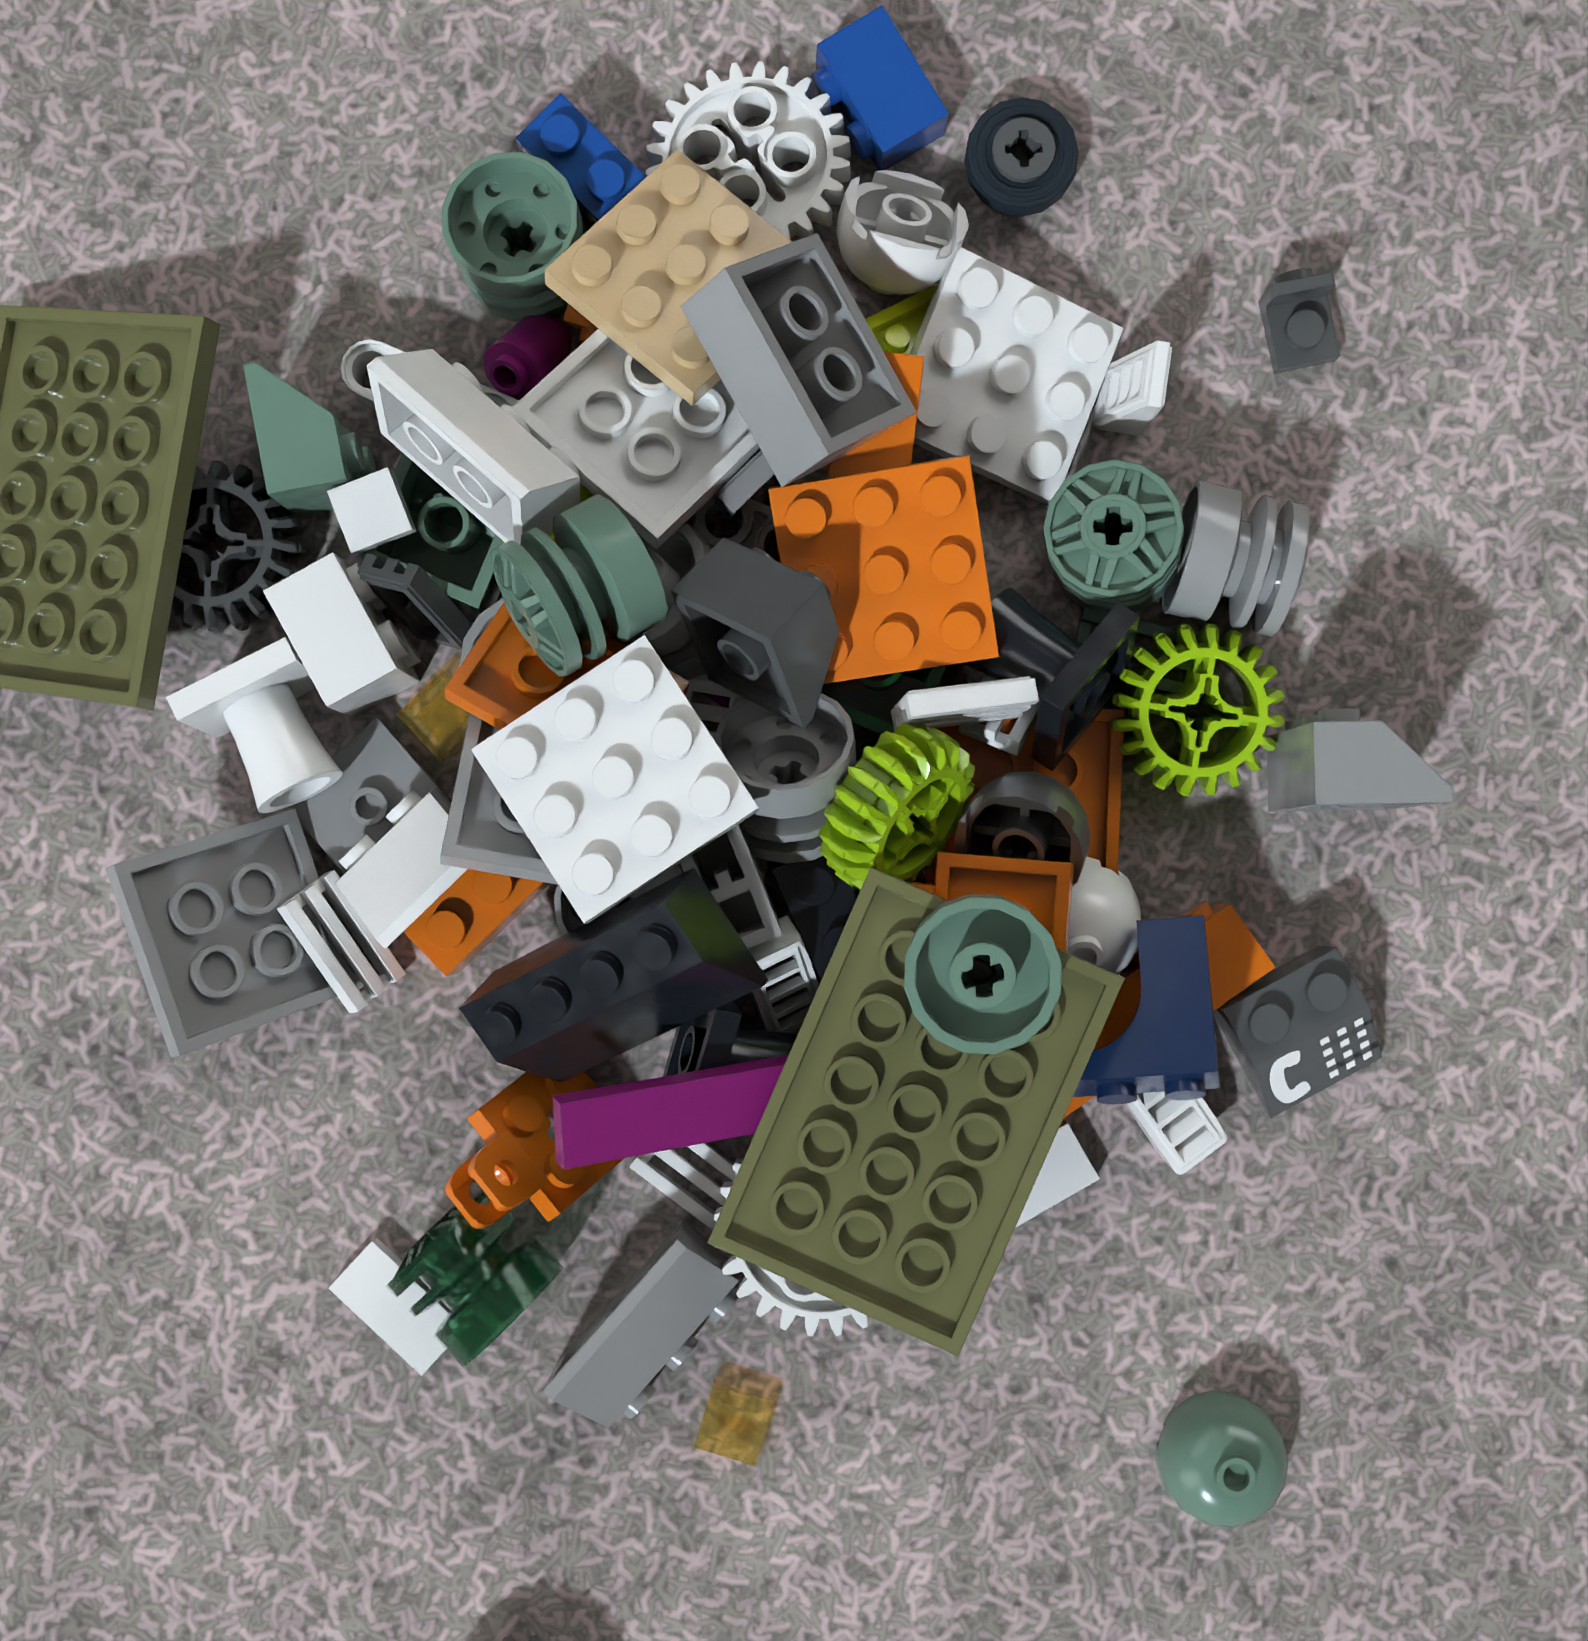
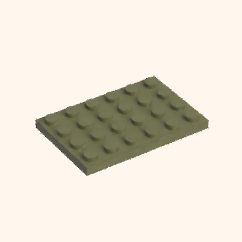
(95, 494)
(893, 1157)

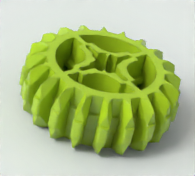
(1194, 739)
(897, 805)

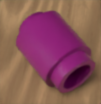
(526, 354)

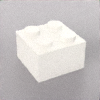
(343, 636)

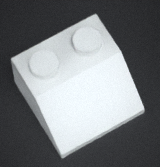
(402, 872)

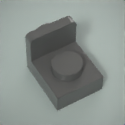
(1299, 320)

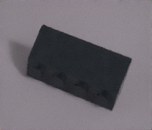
(614, 982)

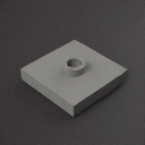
(374, 780)

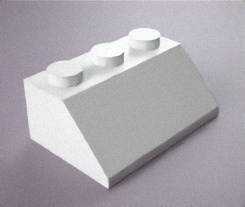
(471, 443)

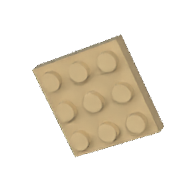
(652, 258)

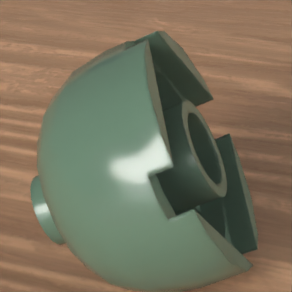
(1222, 1459)

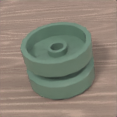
(988, 1014)

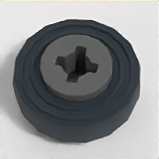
(1014, 180)

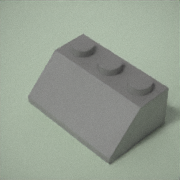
(797, 357)
(1348, 765)
(644, 1329)

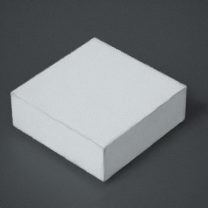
(371, 511)

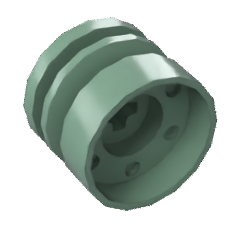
(503, 206)
(1147, 552)
(579, 585)

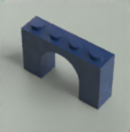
(1173, 1032)

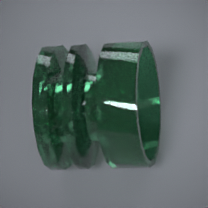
(474, 1280)

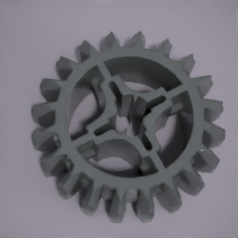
(271, 551)

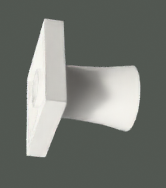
(261, 710)

